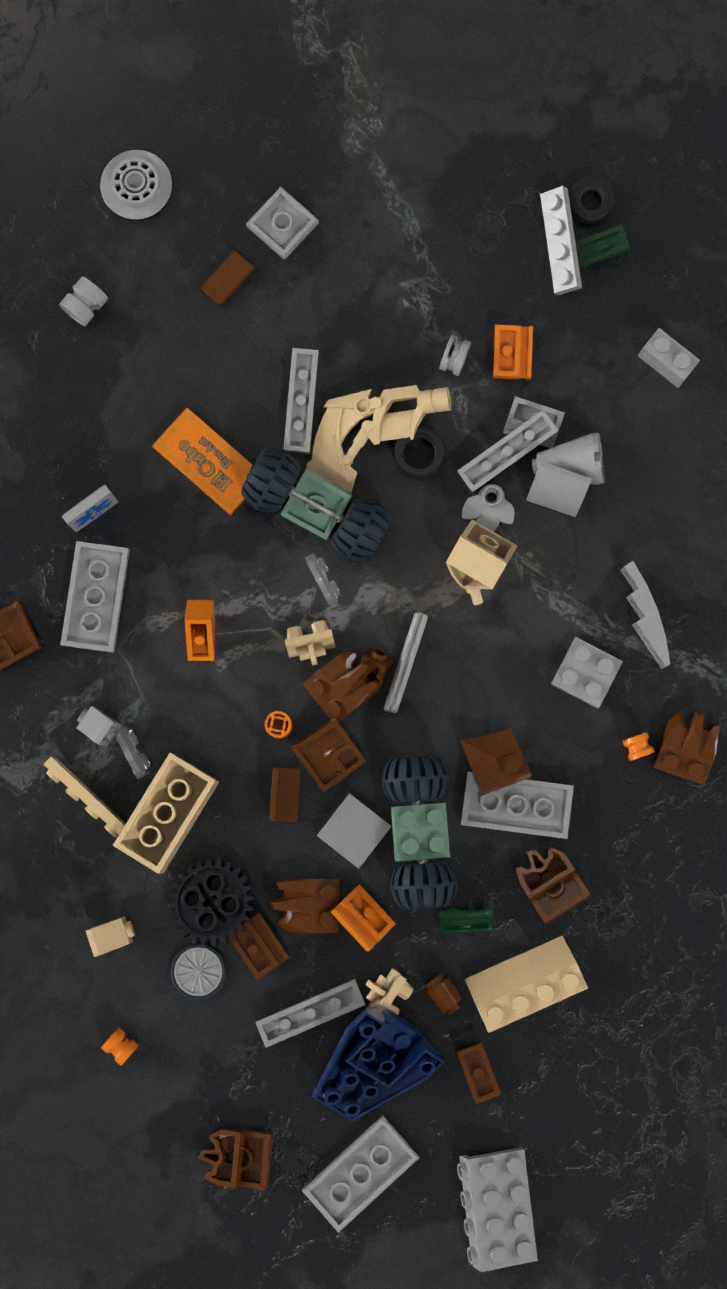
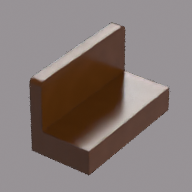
(285, 794)

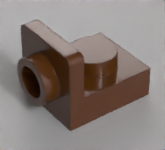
(381, 661)

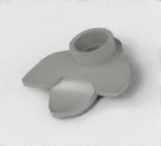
(489, 513)

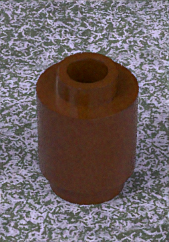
(444, 994)

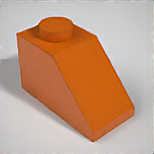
(200, 630)

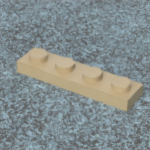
(78, 790)

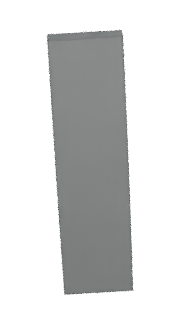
(650, 625)

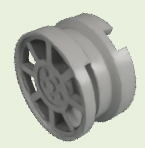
(459, 353)

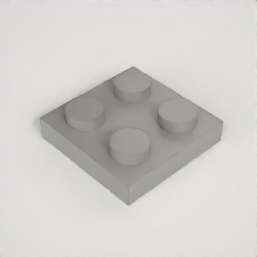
(586, 672)

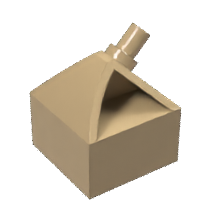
(479, 559)

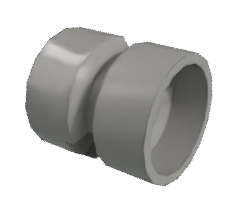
(83, 301)

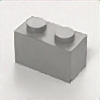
(668, 358)

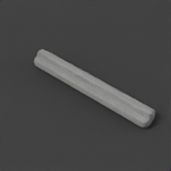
(405, 662)

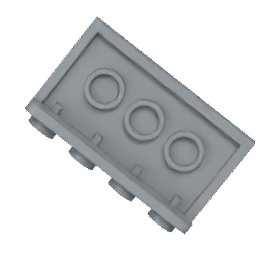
(497, 1209)

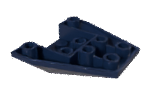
(375, 1063)

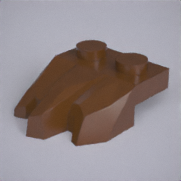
(342, 685)
(688, 748)
(552, 884)
(308, 905)
(239, 1158)

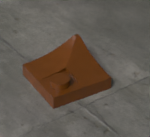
(16, 635)
(328, 754)
(495, 761)

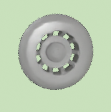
(135, 184)

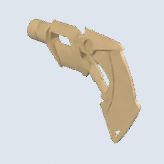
(349, 410)

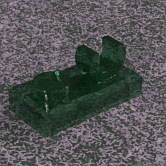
(602, 246)
(458, 921)

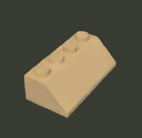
(166, 813)
(525, 983)

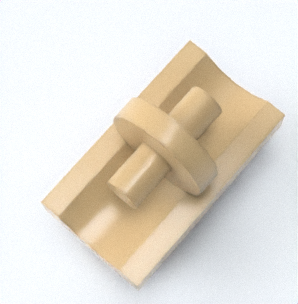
(309, 645)
(386, 990)

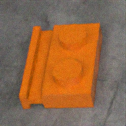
(512, 352)
(363, 918)

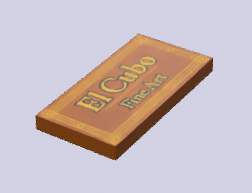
(205, 460)

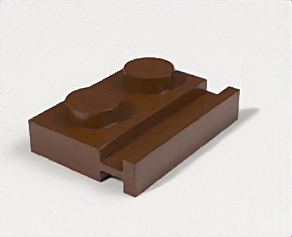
(259, 947)

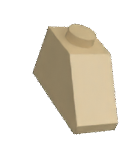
(110, 936)

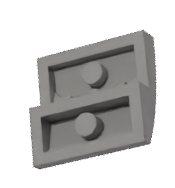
(558, 489)

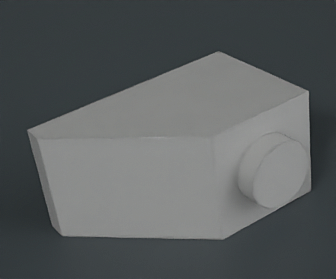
(97, 725)

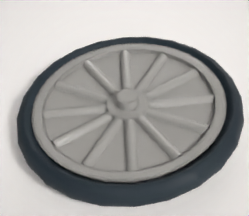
(198, 971)

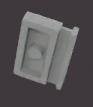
(523, 410)

